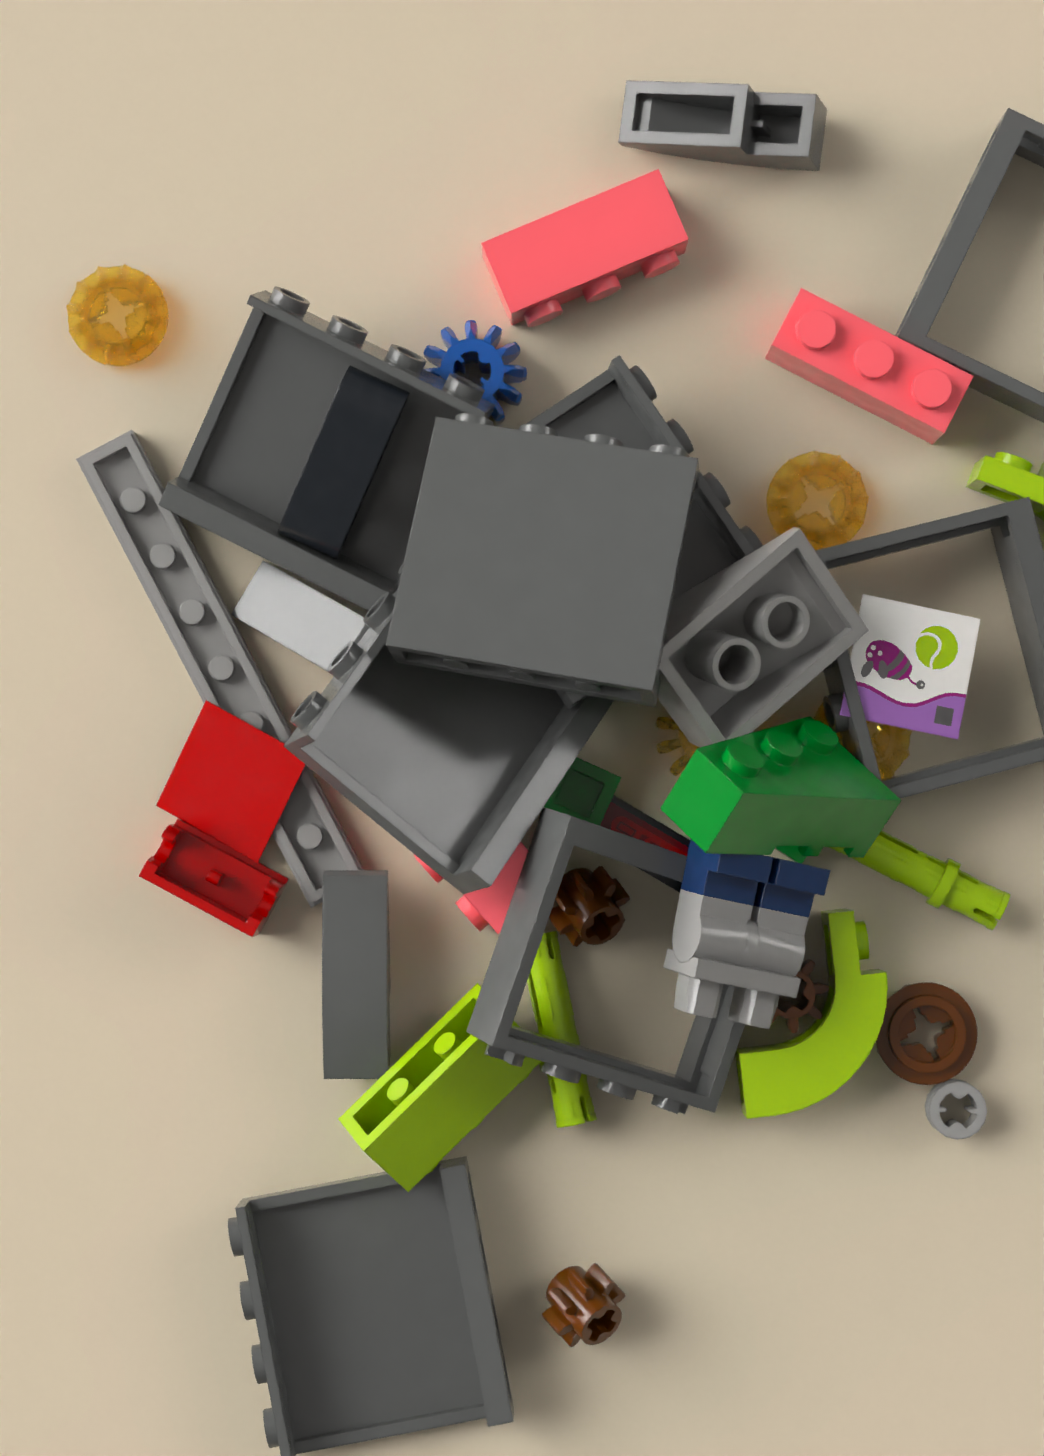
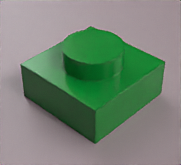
(584, 792)

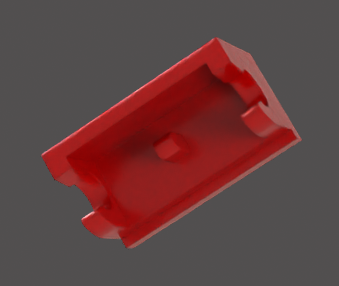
(214, 878)

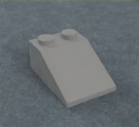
(752, 639)

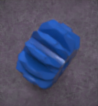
(490, 361)

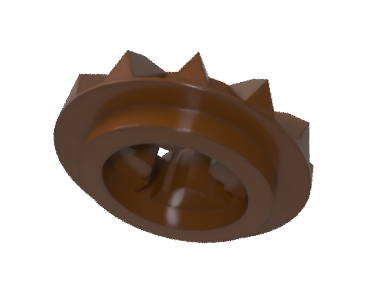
(953, 1044)

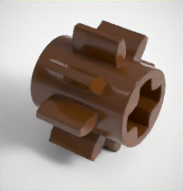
(589, 906)
(808, 991)
(583, 1305)

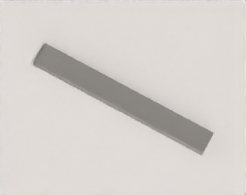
(210, 643)

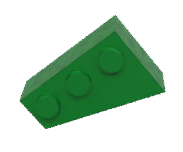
(780, 790)

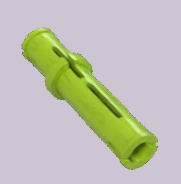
(935, 879)
(556, 1019)

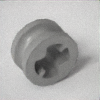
(953, 1128)

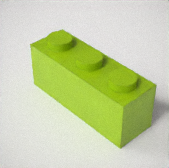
(432, 1097)

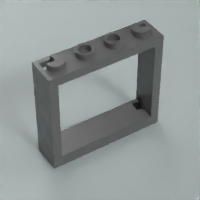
(1011, 136)
(1022, 570)
(710, 1040)

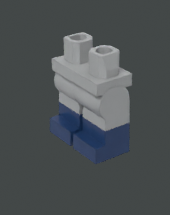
(741, 927)

